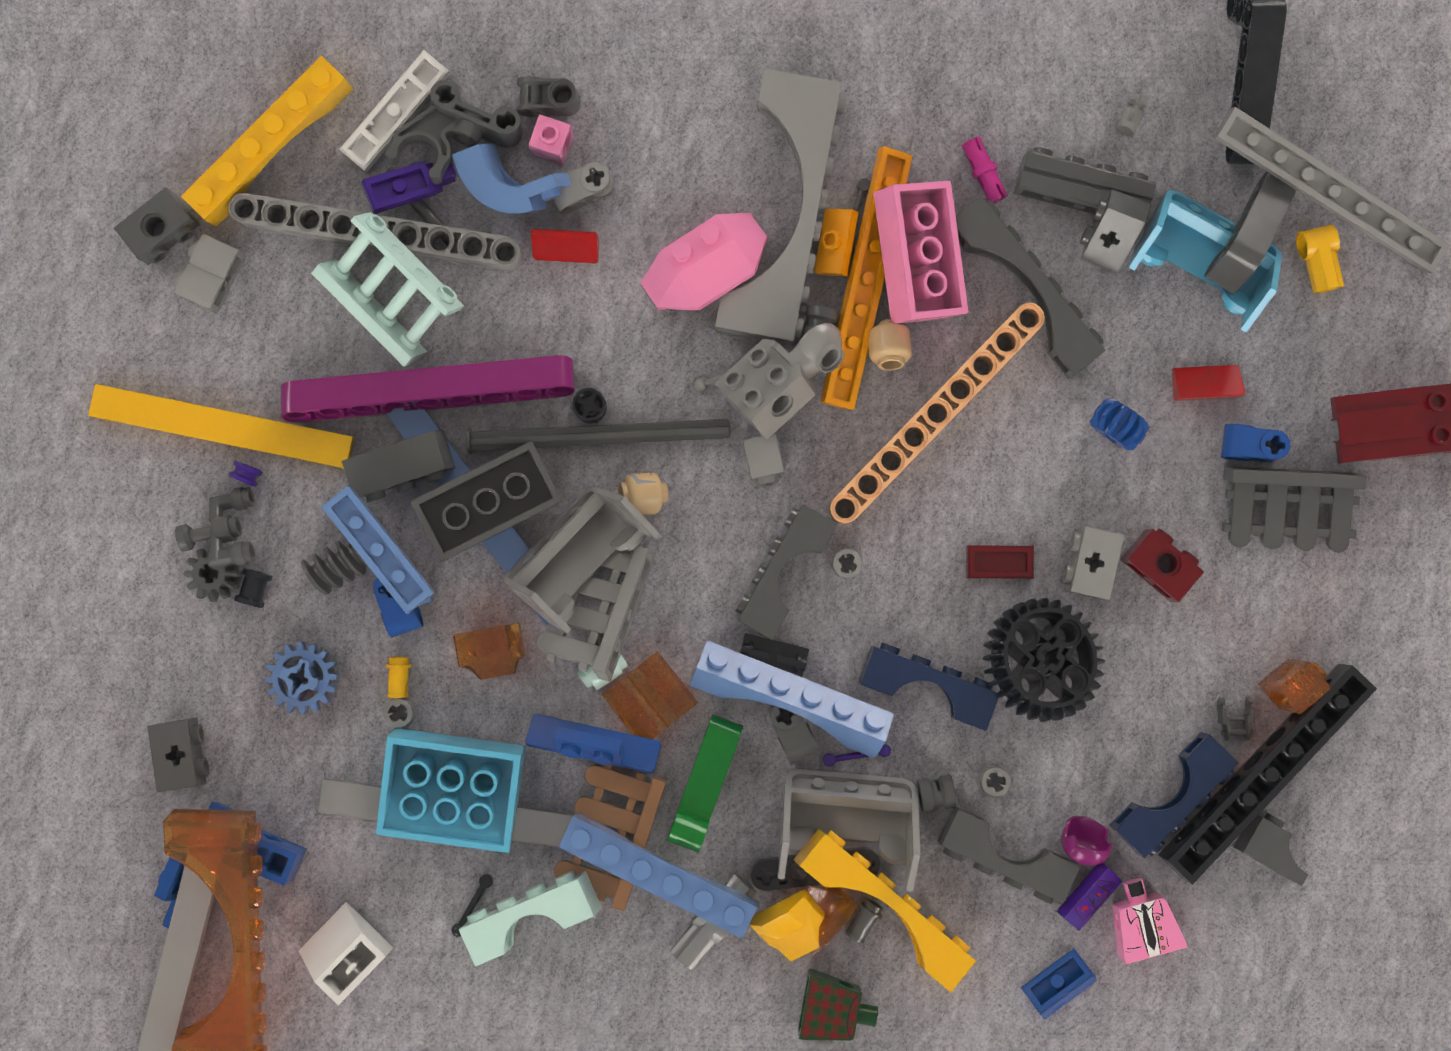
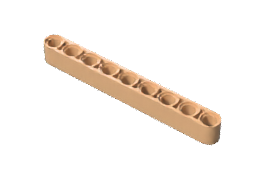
(947, 402)

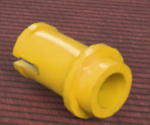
(398, 676)

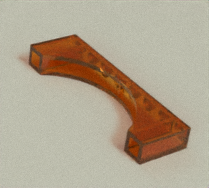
(223, 854)

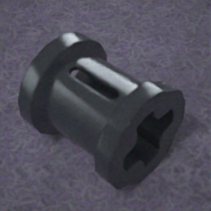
(253, 588)

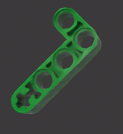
(705, 783)

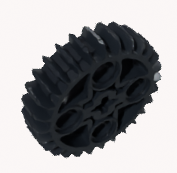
(1031, 659)

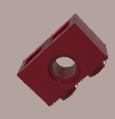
(1143, 559)

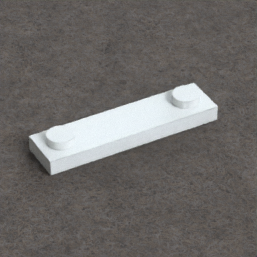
(394, 111)

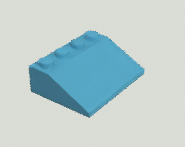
(450, 789)

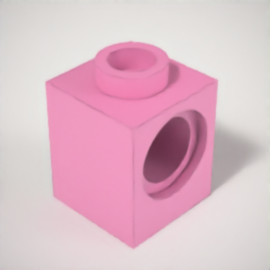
(551, 139)

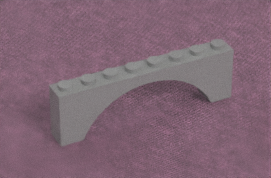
(805, 115)

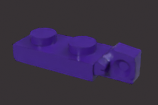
(403, 186)

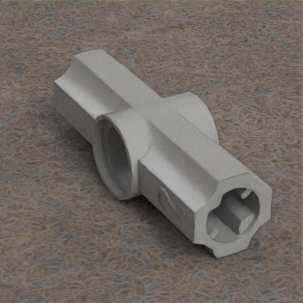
(703, 934)

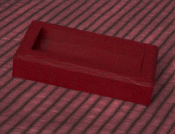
(999, 562)

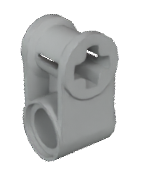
(583, 189)

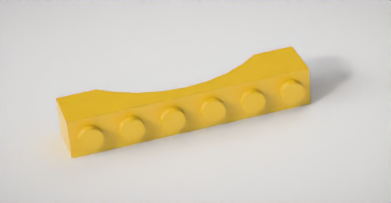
(234, 171)
(934, 951)

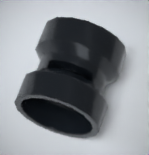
(587, 401)

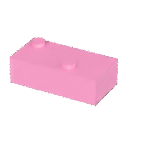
(920, 252)

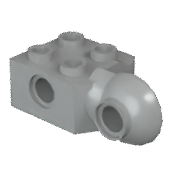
(775, 384)

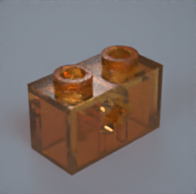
(1295, 685)

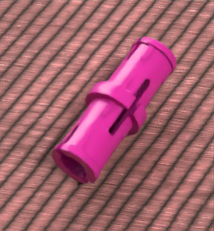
(984, 169)

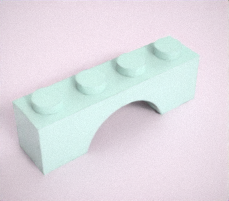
(565, 902)

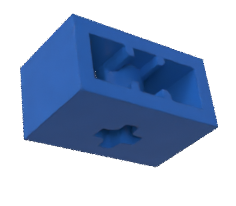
(279, 858)

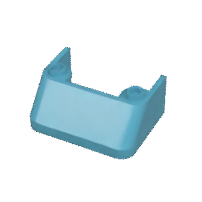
(1191, 239)

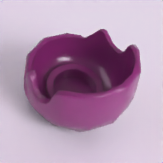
(1086, 841)

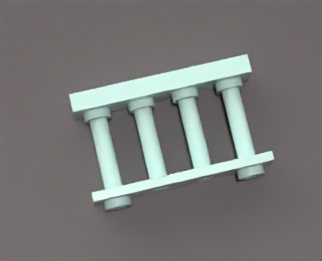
(360, 299)

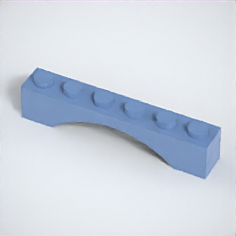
(742, 677)
(642, 868)

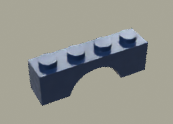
(968, 701)
(1204, 767)

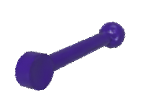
(829, 759)

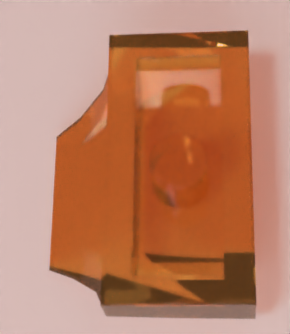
(490, 650)
(837, 908)

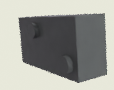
(486, 501)

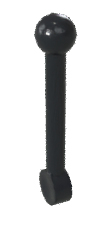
(485, 881)

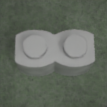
(209, 273)

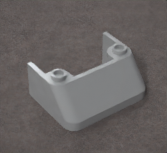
(574, 550)
(854, 809)

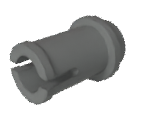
(864, 920)

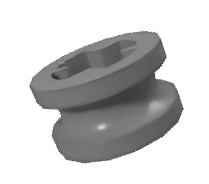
(857, 560)
(400, 722)
(1000, 772)

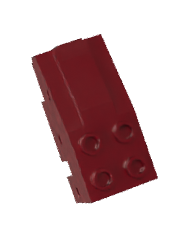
(1393, 423)

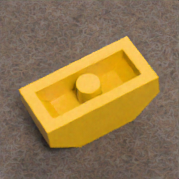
(791, 925)

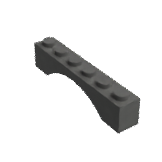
(1069, 339)

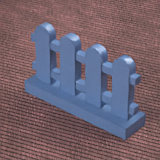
(378, 550)

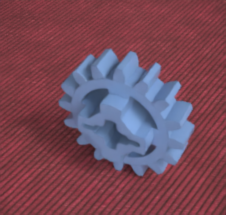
(296, 692)

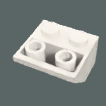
(343, 953)

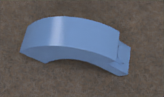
(491, 185)

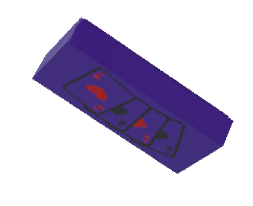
(1089, 896)

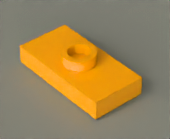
(836, 242)

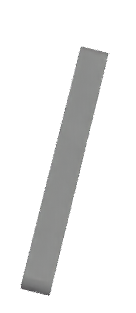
(330, 218)

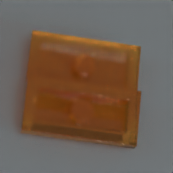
(650, 697)

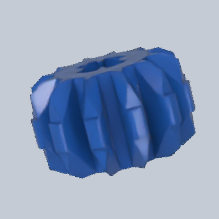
(1119, 424)

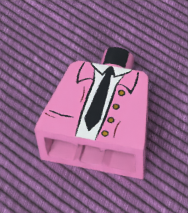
(1144, 924)

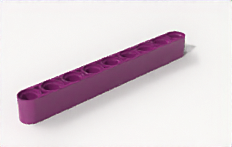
(427, 388)

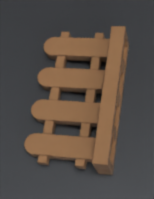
(622, 819)

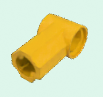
(1320, 250)

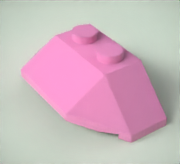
(705, 262)

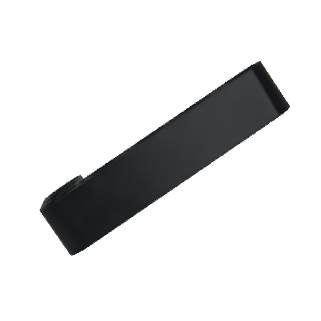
(1257, 59)

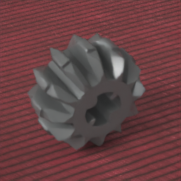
(208, 585)

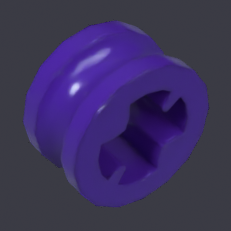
(245, 473)

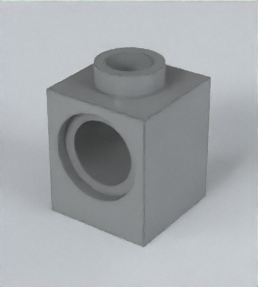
(763, 459)

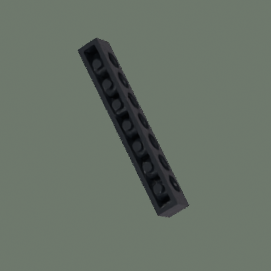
(1265, 774)

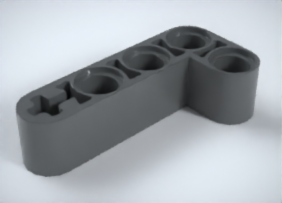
(1251, 234)

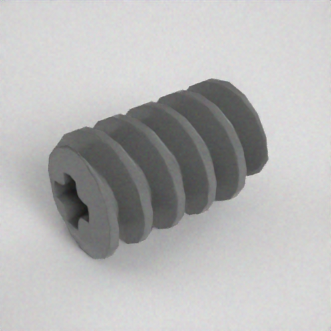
(334, 568)

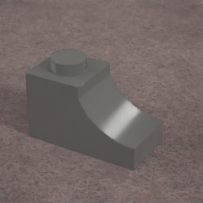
(1269, 845)

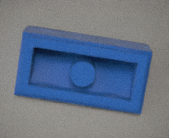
(1059, 984)

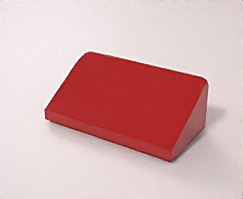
(565, 246)
(1207, 382)

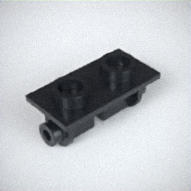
(776, 653)

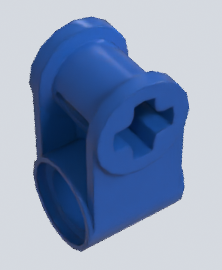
(1248, 443)
(393, 616)

